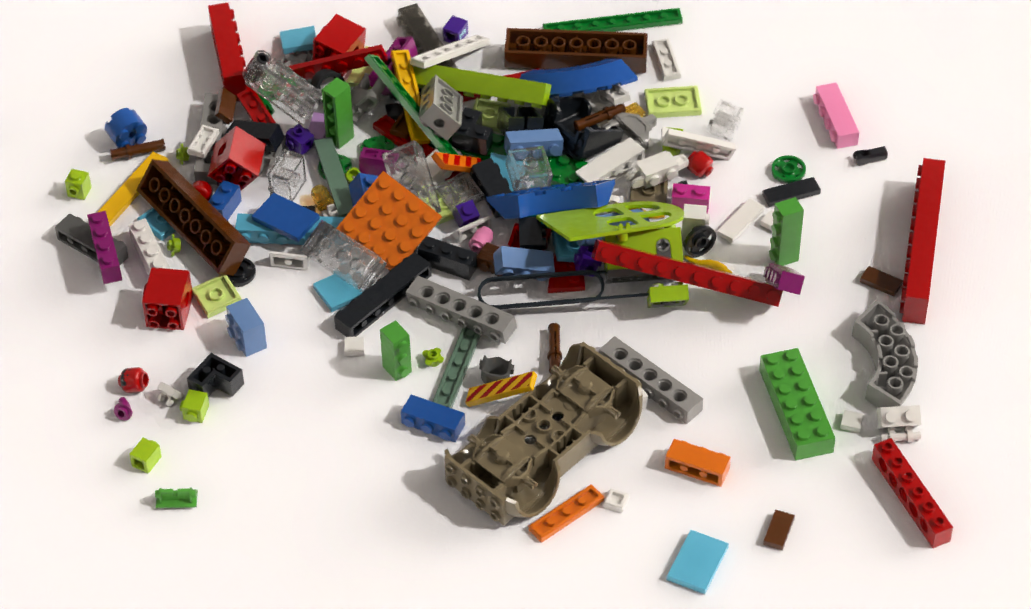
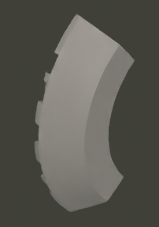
(892, 355)

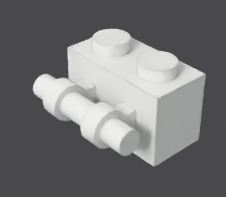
(899, 417)

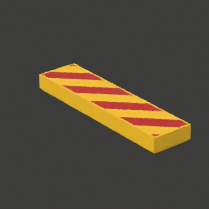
(501, 389)

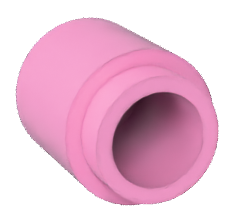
(480, 238)

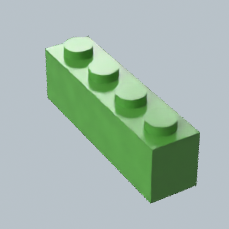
(338, 112)
(786, 232)

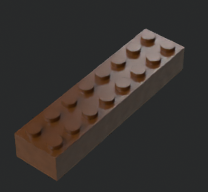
(573, 48)
(193, 217)

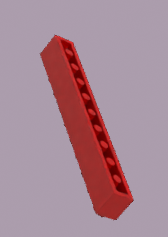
(686, 272)

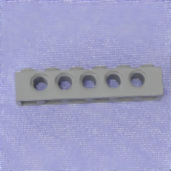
(209, 119)
(461, 309)
(656, 382)

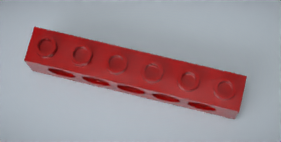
(912, 493)

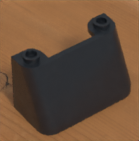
(581, 144)

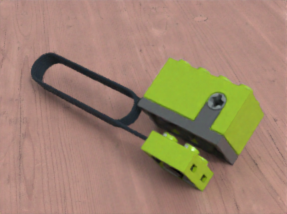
(647, 240)

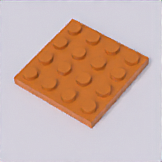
(389, 220)

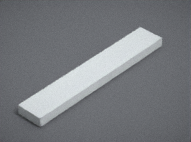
(449, 51)

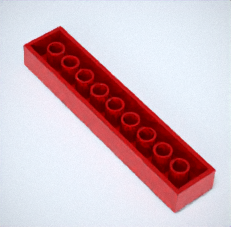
(922, 240)

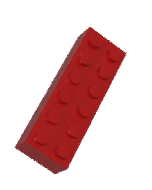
(227, 48)

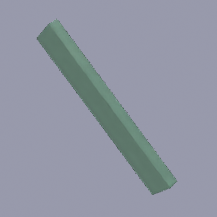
(334, 175)
(457, 368)

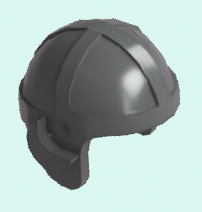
(495, 369)

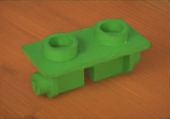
(176, 498)

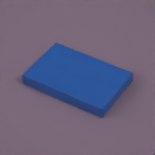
(285, 217)

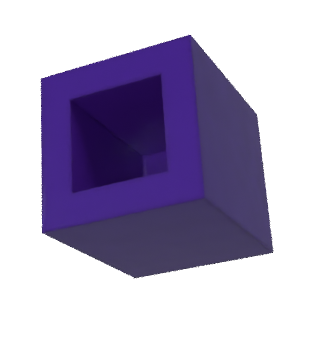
(455, 29)
(465, 213)

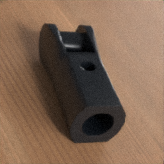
(871, 155)

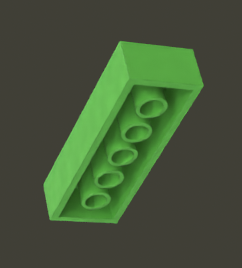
(797, 404)

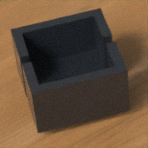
(527, 119)

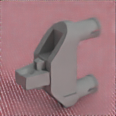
(364, 99)
(634, 126)

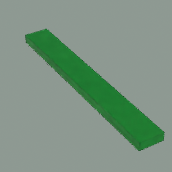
(621, 22)
(406, 101)

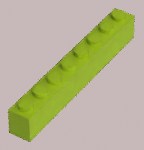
(487, 85)

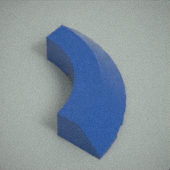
(583, 78)
(552, 198)

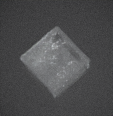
(528, 168)
(287, 175)

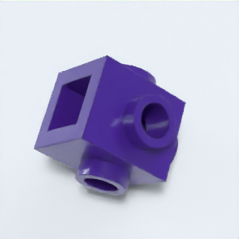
(299, 139)
(583, 260)

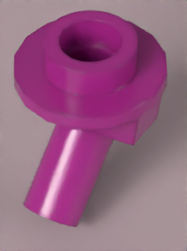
(123, 409)

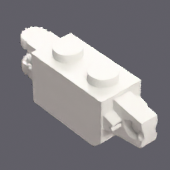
(656, 169)

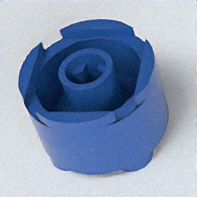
(126, 128)

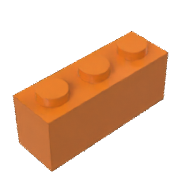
(697, 462)

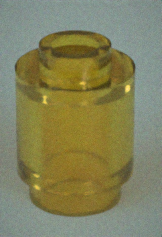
(321, 197)

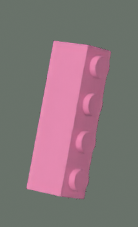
(836, 115)

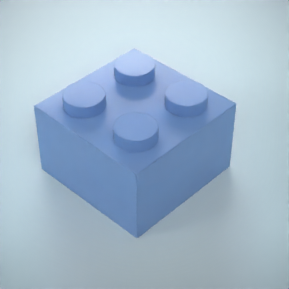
(246, 327)

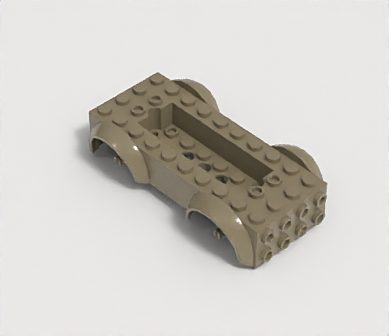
(520, 478)

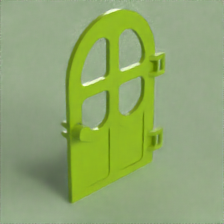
(583, 223)

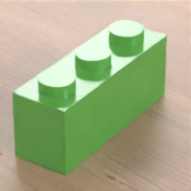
(395, 350)

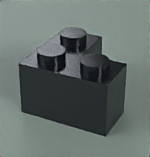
(472, 135)
(216, 374)

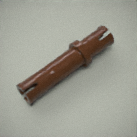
(606, 113)
(138, 149)
(554, 354)

